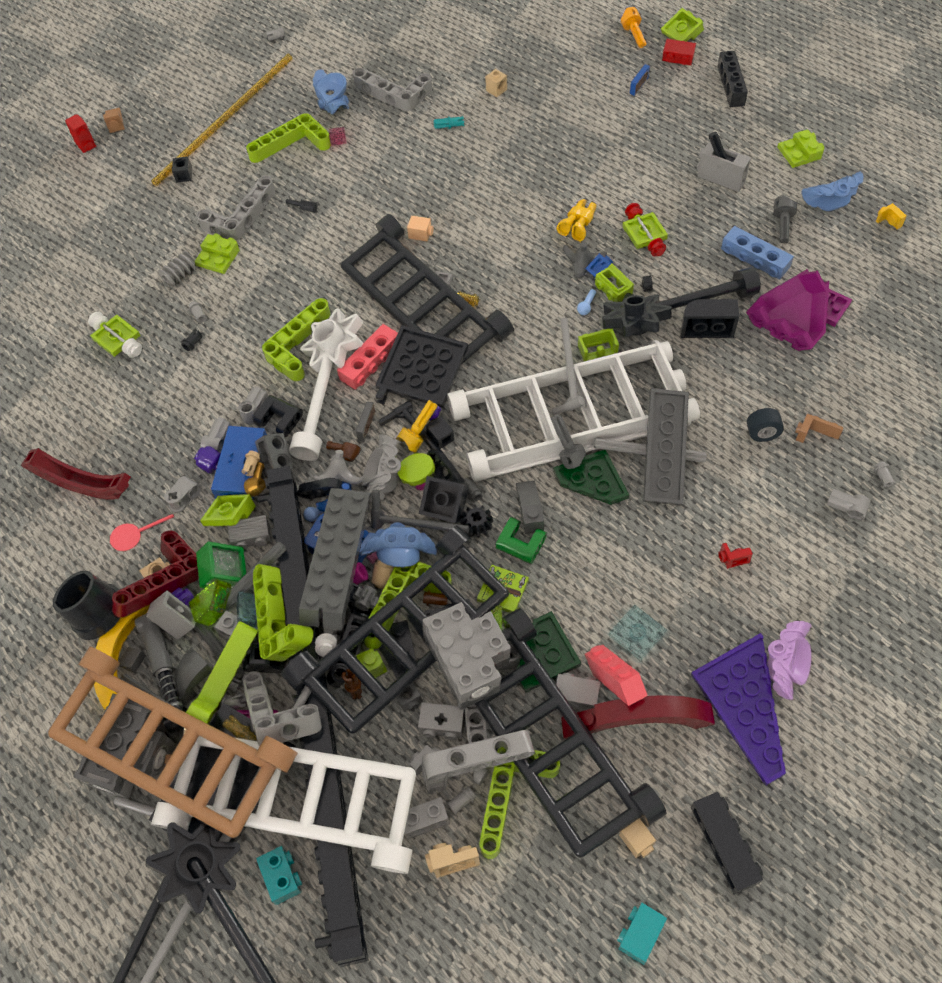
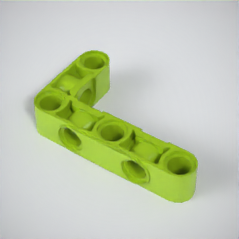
(292, 334)
(275, 639)

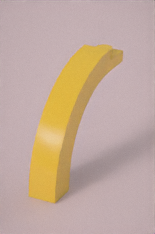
(111, 644)

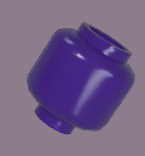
(207, 459)

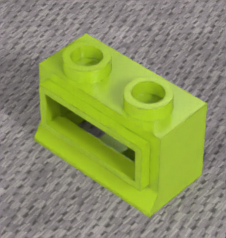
(611, 291)
(598, 338)

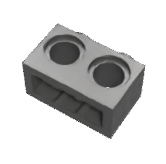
(273, 452)

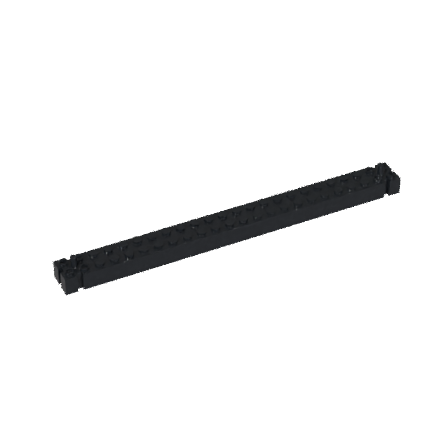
(337, 873)

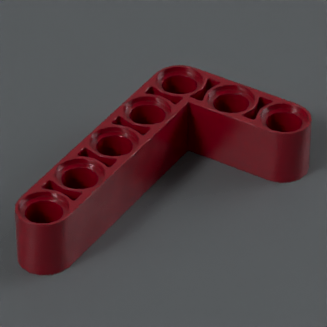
(177, 575)

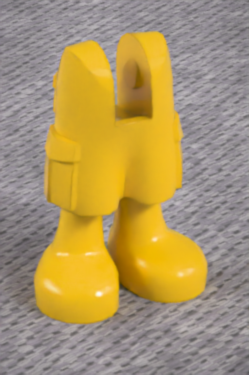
(581, 217)

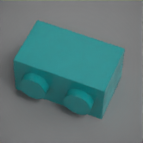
(642, 933)

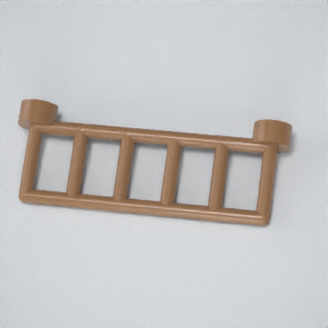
(100, 669)

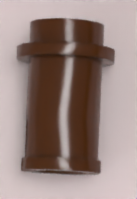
(434, 598)

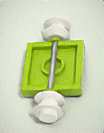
(115, 335)

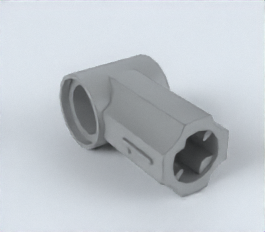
(251, 404)
(216, 434)
(855, 506)

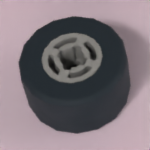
(765, 425)

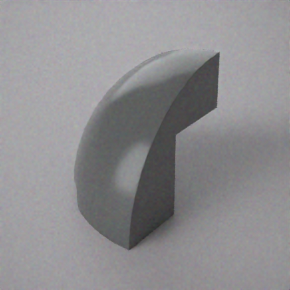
(189, 673)

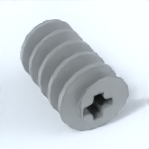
(177, 268)

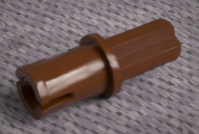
(352, 684)

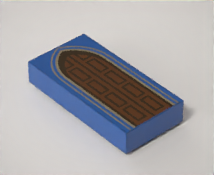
(639, 79)

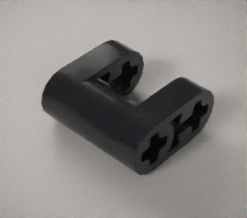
(273, 405)

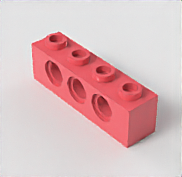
(367, 357)

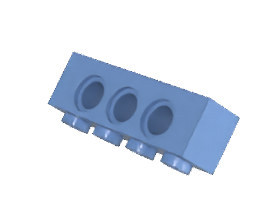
(757, 252)

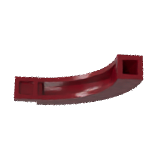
(73, 478)

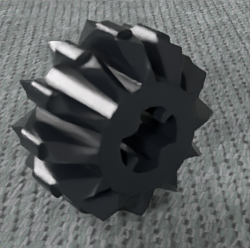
(483, 518)

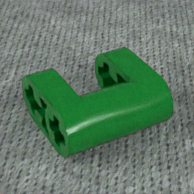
(517, 548)

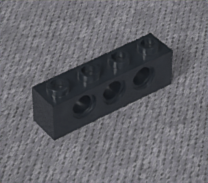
(732, 79)

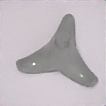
(339, 470)

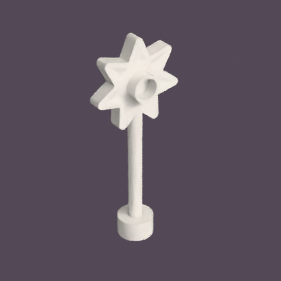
(328, 345)

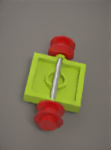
(645, 230)

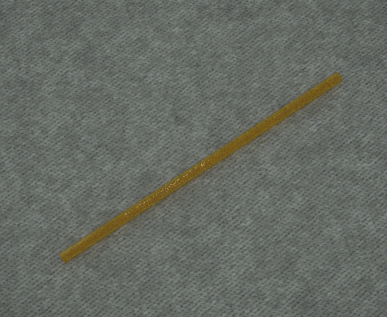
(224, 117)

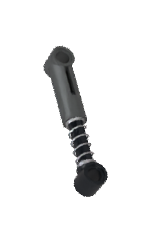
(160, 665)

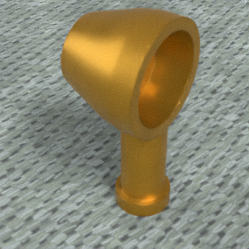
(255, 485)

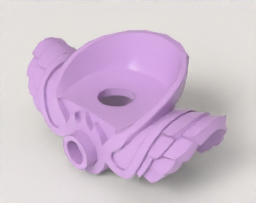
(790, 658)

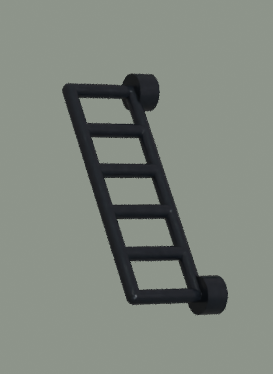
(390, 231)
(306, 670)
(641, 802)

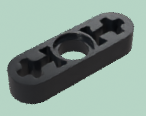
(452, 474)
(318, 488)

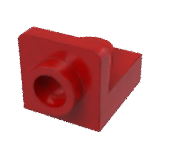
(736, 557)

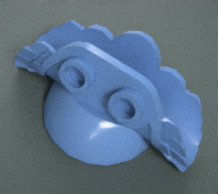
(330, 82)
(834, 194)
(398, 545)

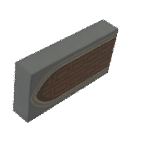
(365, 421)

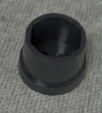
(86, 604)

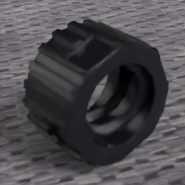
(647, 283)

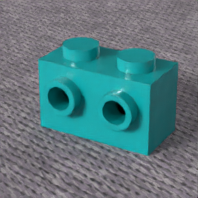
(279, 875)

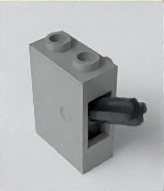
(722, 165)

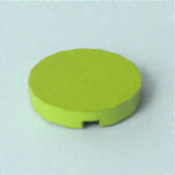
(416, 469)

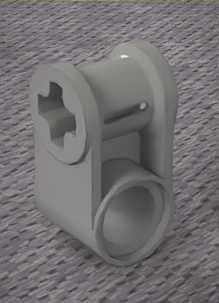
(182, 491)

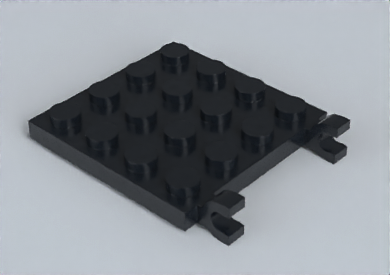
(420, 366)

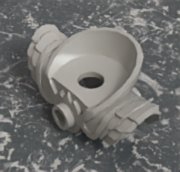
(382, 468)

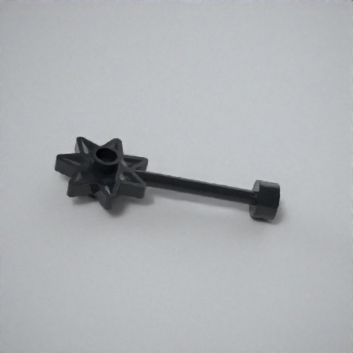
(642, 314)
(197, 870)

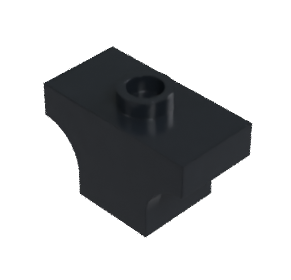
(254, 662)

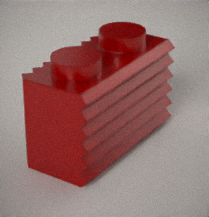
(679, 52)
(80, 133)

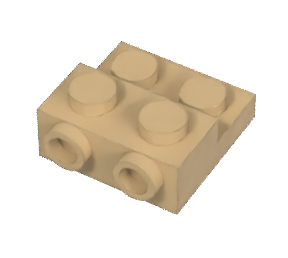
(445, 862)

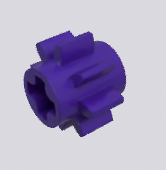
(184, 596)

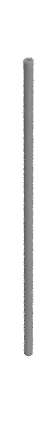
(185, 910)

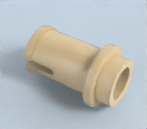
(250, 464)

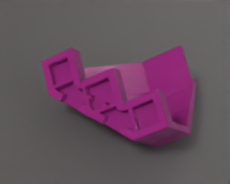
(794, 310)

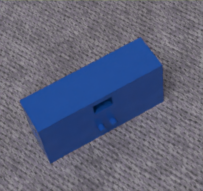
(228, 475)

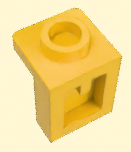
(892, 215)

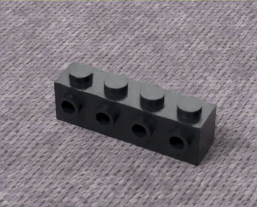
(726, 843)

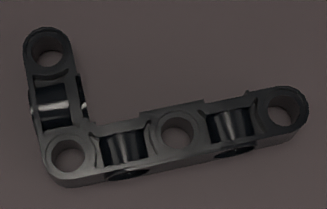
(355, 620)

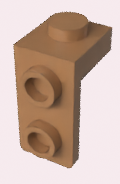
(114, 120)
(819, 425)

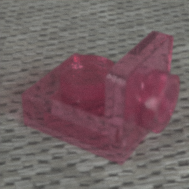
(337, 136)

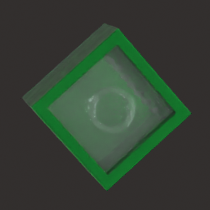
(220, 563)

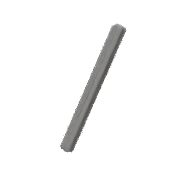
(637, 448)

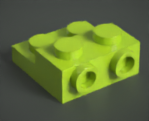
(683, 26)
(801, 148)
(217, 253)
(228, 510)

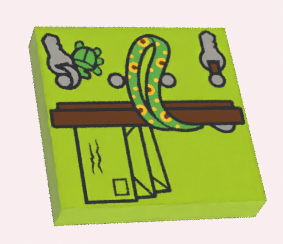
(512, 581)

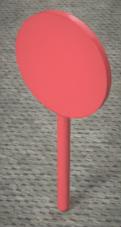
(128, 535)

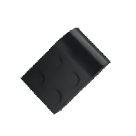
(710, 318)

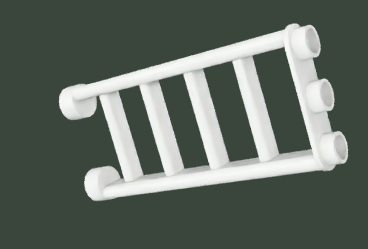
(518, 459)

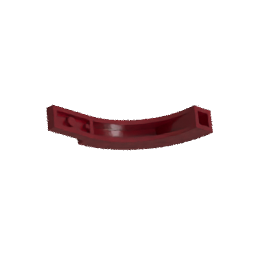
(650, 709)

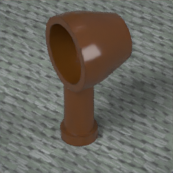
(350, 450)

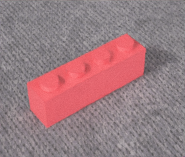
(616, 674)

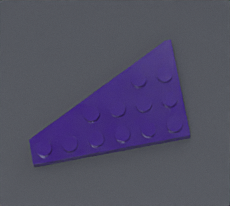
(743, 699)

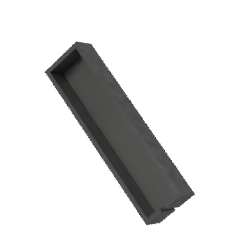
(335, 559)

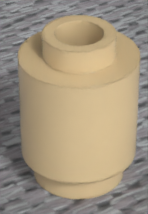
(381, 574)

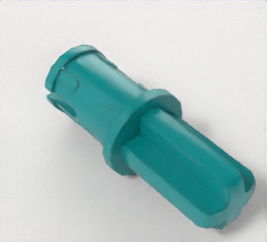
(448, 122)

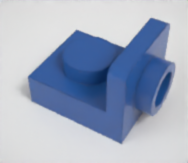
(598, 264)

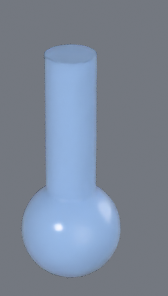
(584, 307)
(311, 514)

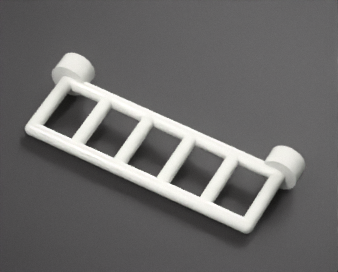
(388, 852)

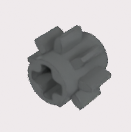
(365, 598)

